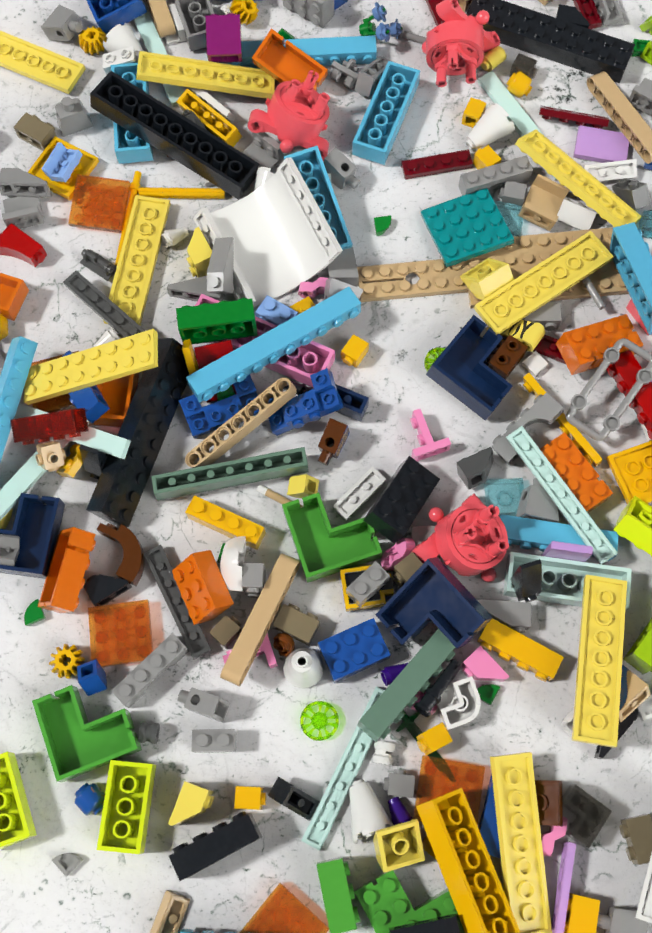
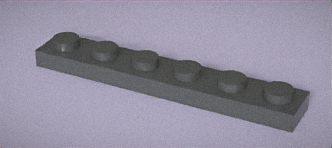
(102, 305)
(162, 572)

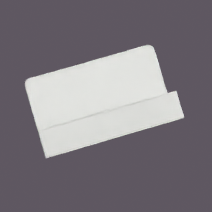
(180, 33)
(576, 214)

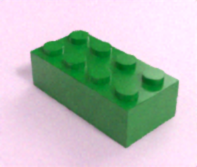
(217, 321)

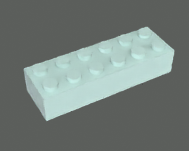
(563, 578)

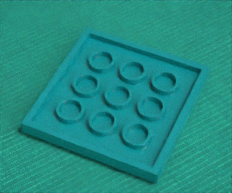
(467, 227)

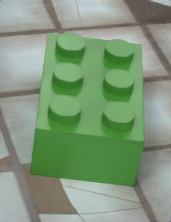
(337, 895)

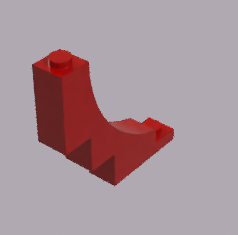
(21, 246)

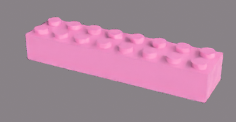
(297, 365)

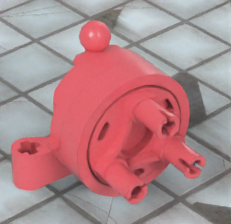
(458, 43)
(295, 115)
(467, 539)

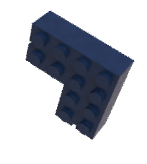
(463, 371)
(38, 533)
(435, 597)

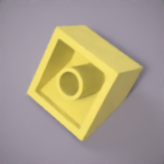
(199, 254)
(487, 277)
(190, 803)
(398, 845)

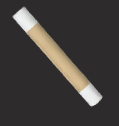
(273, 495)

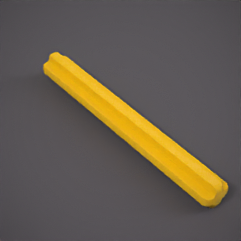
(200, 193)

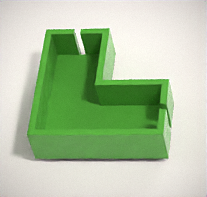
(324, 548)
(82, 745)
(390, 907)

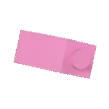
(483, 667)

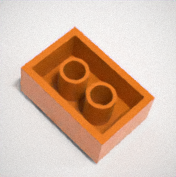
(202, 587)

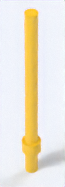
(134, 190)

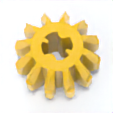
(246, 9)
(92, 40)
(58, 663)

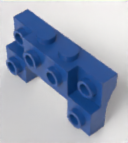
(309, 405)
(211, 417)

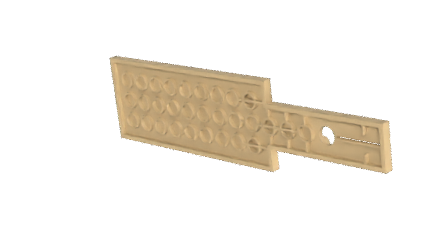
(521, 257)

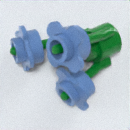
(382, 31)

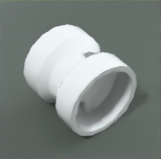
(383, 753)

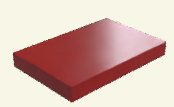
(211, 352)

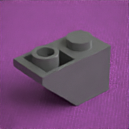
(632, 193)
(475, 468)

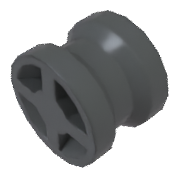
(149, 732)

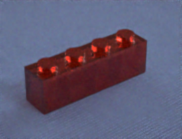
(49, 425)

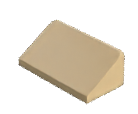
(170, 913)

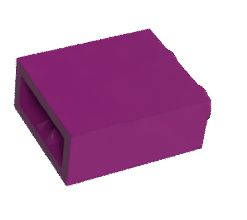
(224, 38)

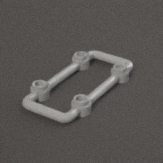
(611, 422)

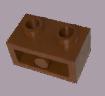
(507, 356)

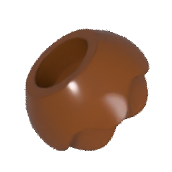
(284, 644)

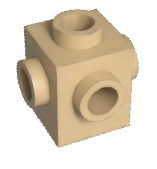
(50, 455)

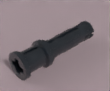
(433, 694)

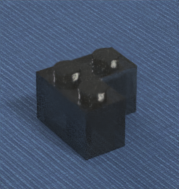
(589, 815)

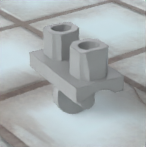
(347, 72)

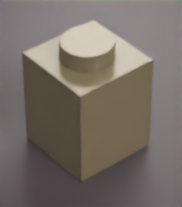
(226, 630)

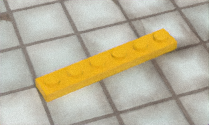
(578, 439)

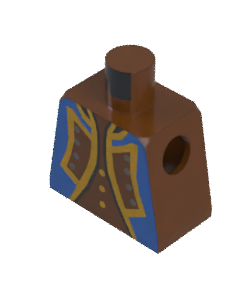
(334, 433)

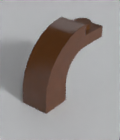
(133, 558)

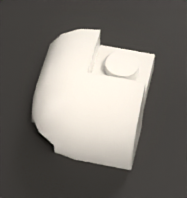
(232, 562)
(459, 703)

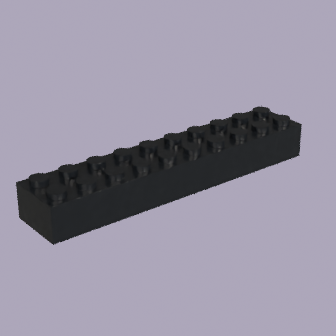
(555, 38)
(174, 134)
(146, 427)

